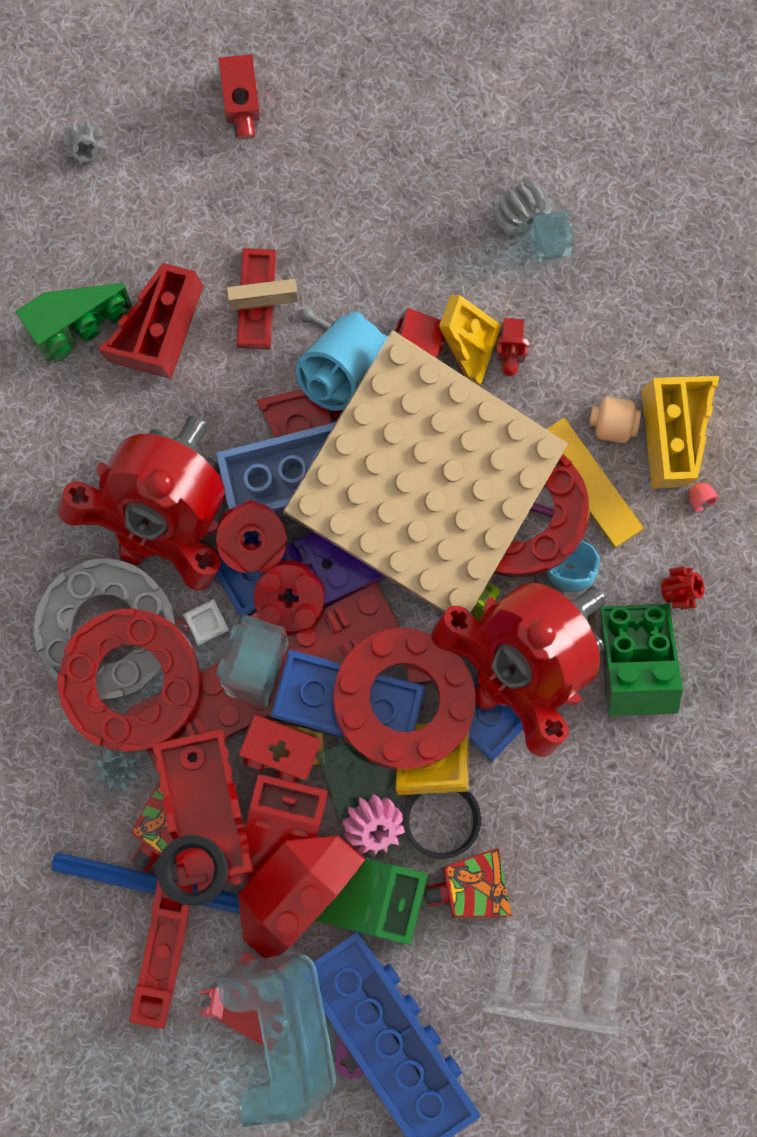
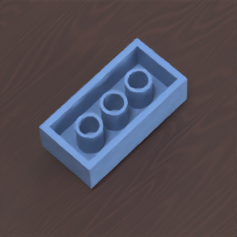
(270, 468)

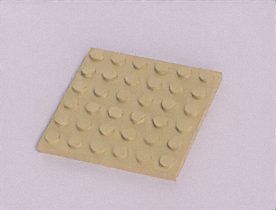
(425, 476)

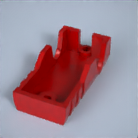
(204, 803)

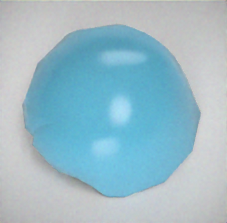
(582, 576)

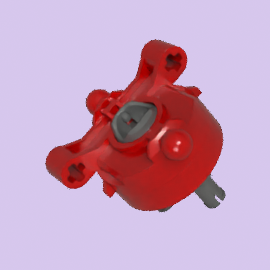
(156, 501)
(528, 655)

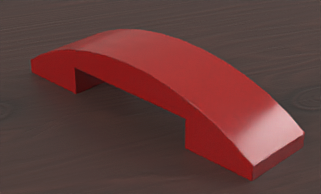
(160, 960)

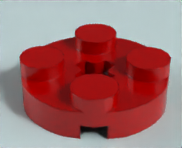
(251, 557)
(303, 583)

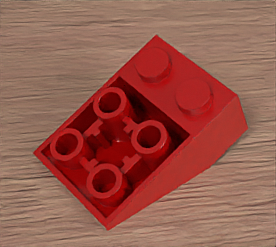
(280, 813)

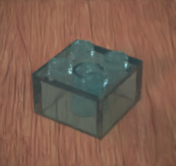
(253, 660)

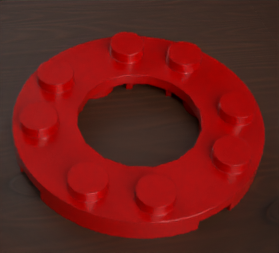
(563, 533)
(78, 679)
(395, 748)

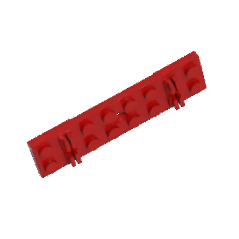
(330, 637)

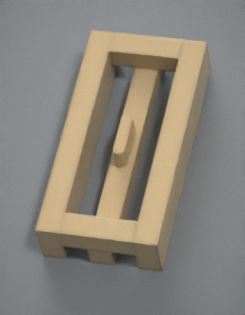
(262, 294)

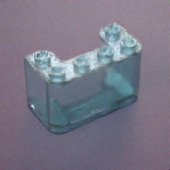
(293, 1035)

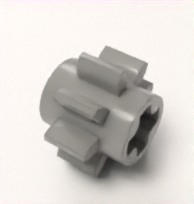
(84, 142)

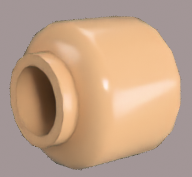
(615, 419)

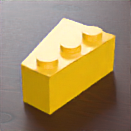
(676, 427)

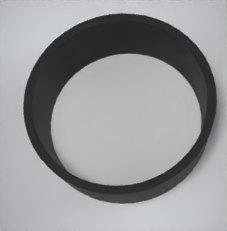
(468, 796)

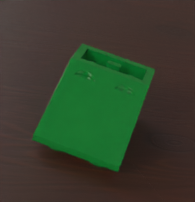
(84, 308)
(640, 660)
(378, 902)

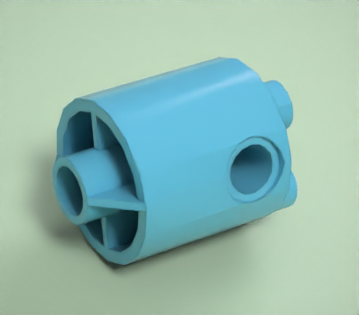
(338, 361)

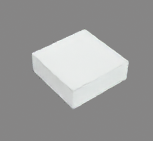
(205, 622)

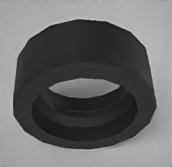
(164, 870)

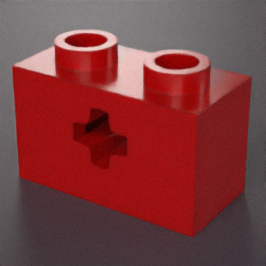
(300, 746)

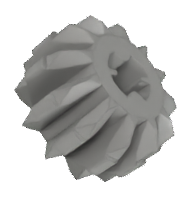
(519, 206)

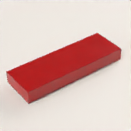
(255, 324)

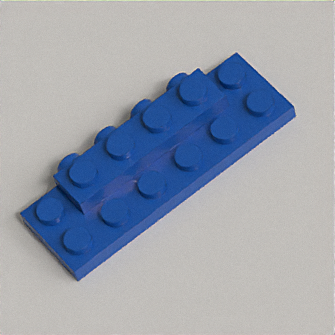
(392, 1043)

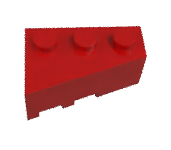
(157, 324)

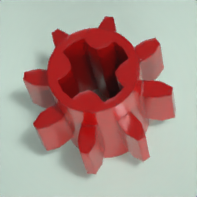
(682, 588)

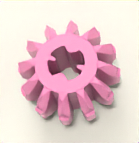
(373, 825)

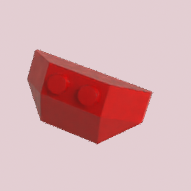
(294, 891)

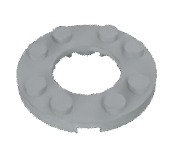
(74, 588)

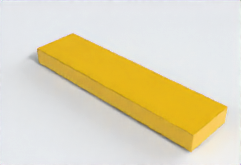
(605, 502)

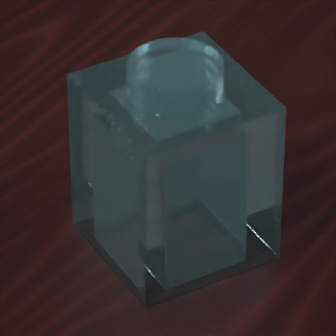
(552, 235)

